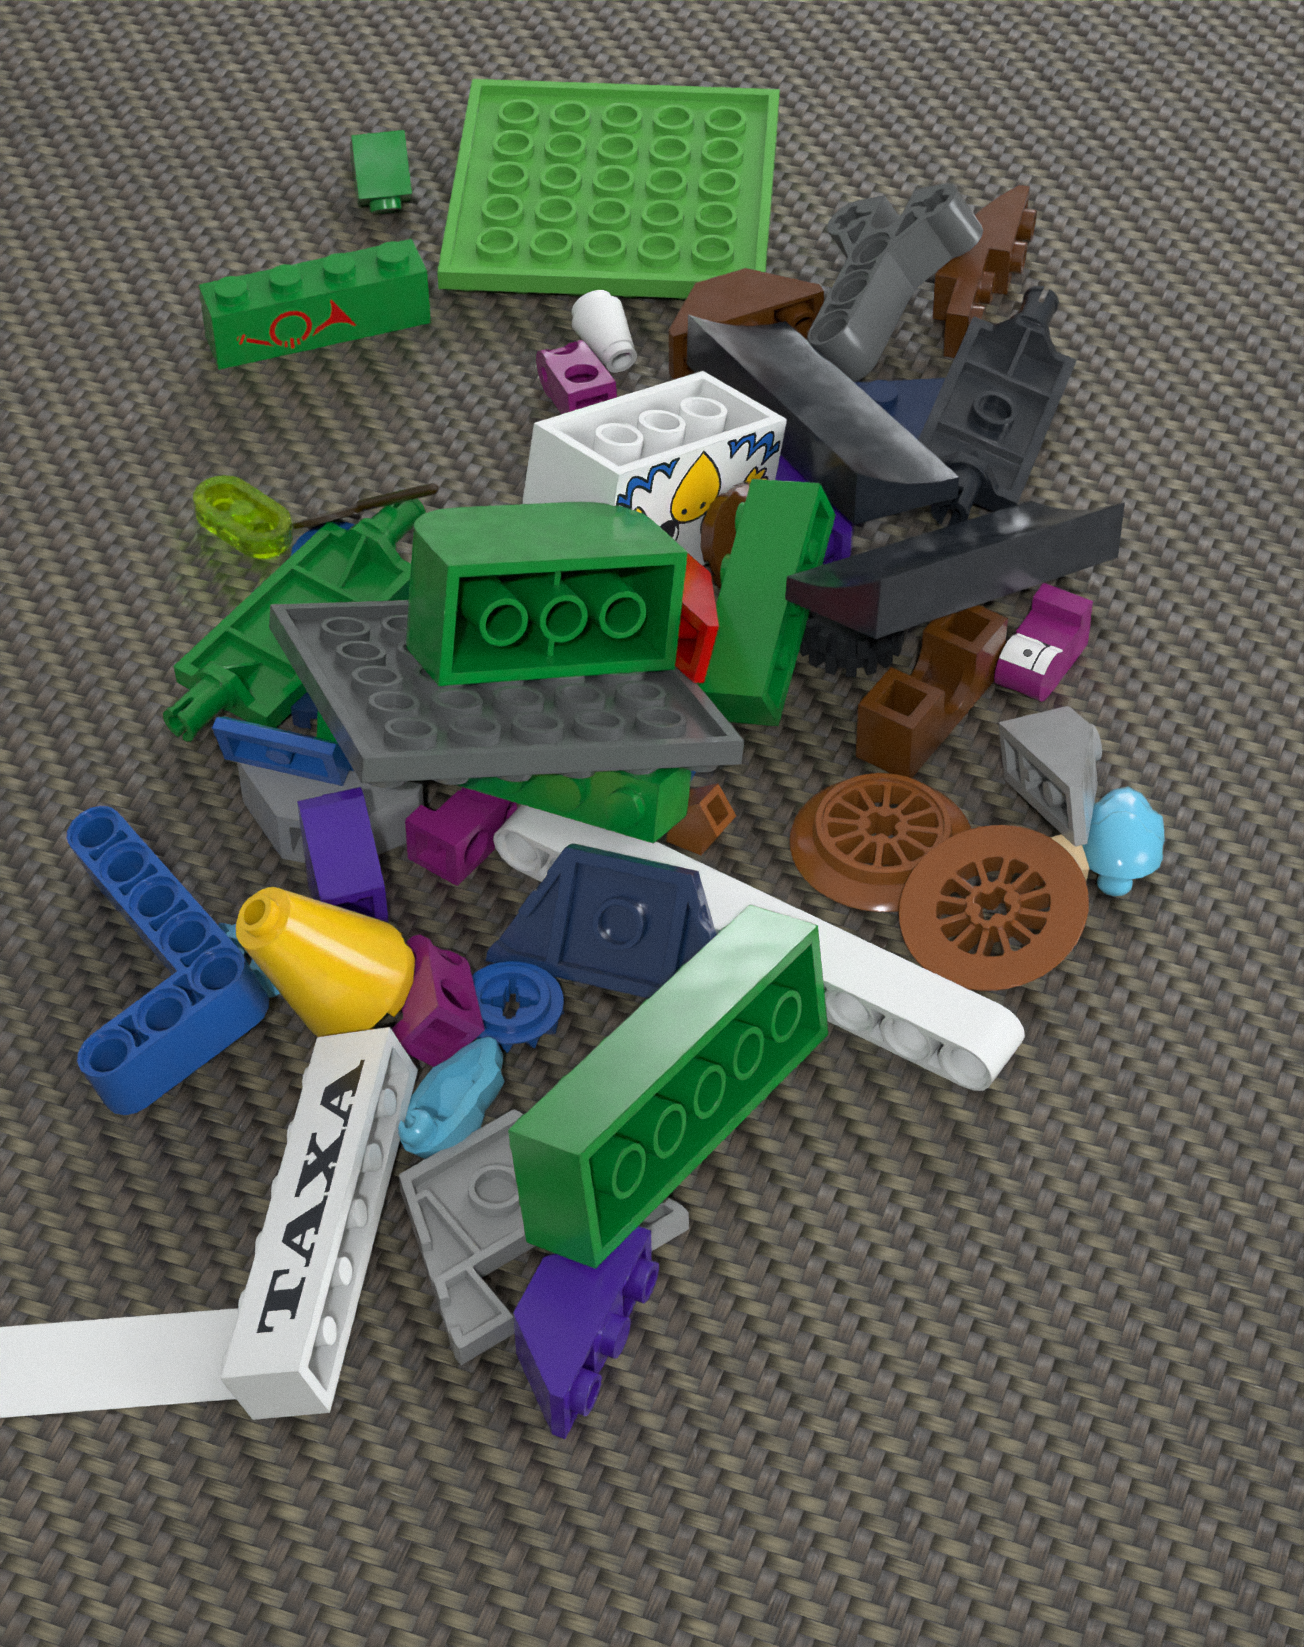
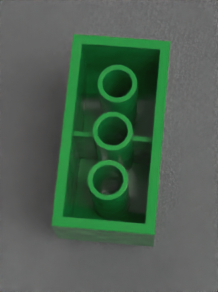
(542, 592)

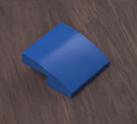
(281, 750)

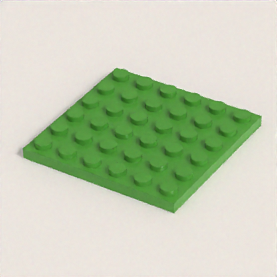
(609, 187)

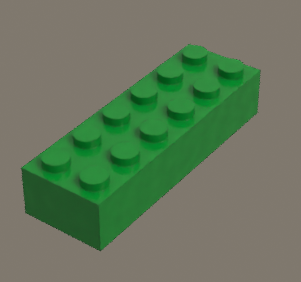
(668, 1085)

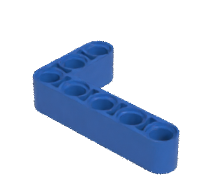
(190, 1014)

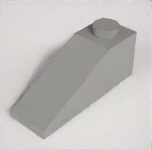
(1053, 767)

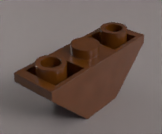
(744, 299)

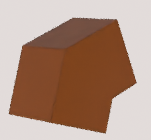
(705, 819)

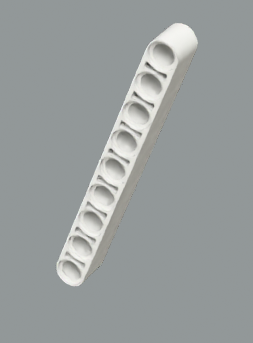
(864, 985)

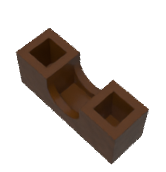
(912, 715)

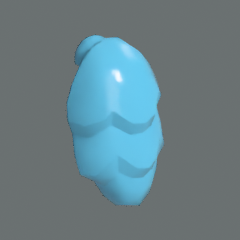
(1124, 840)
(453, 1099)

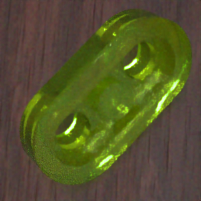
(243, 516)

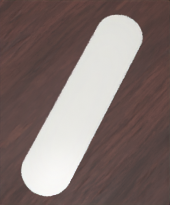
(114, 1363)

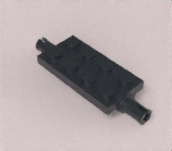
(997, 407)

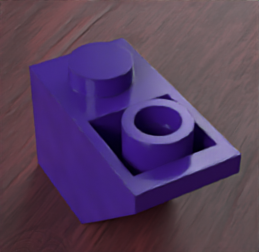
(342, 853)

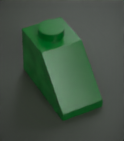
(381, 170)

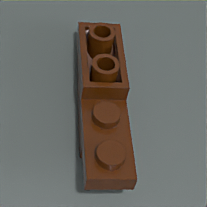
(985, 269)

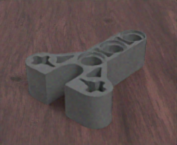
(883, 268)

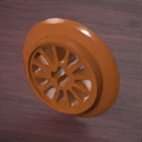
(835, 840)
(974, 854)

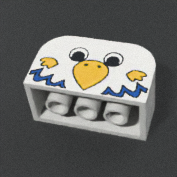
(657, 453)

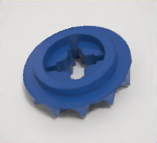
(538, 998)

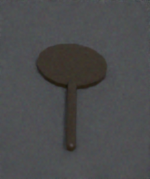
(371, 503)

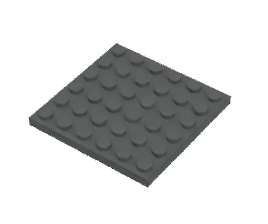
(408, 728)

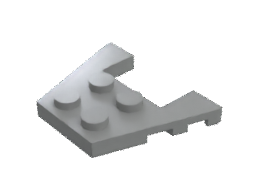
(472, 1224)

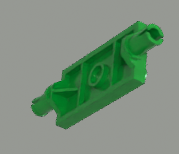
(240, 660)

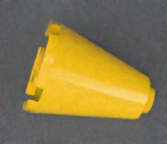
(326, 960)

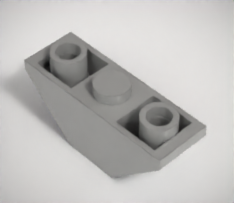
(274, 798)

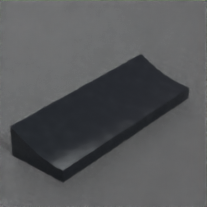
(831, 427)
(957, 566)

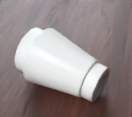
(604, 328)

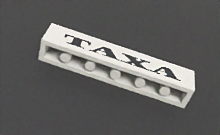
(320, 1226)

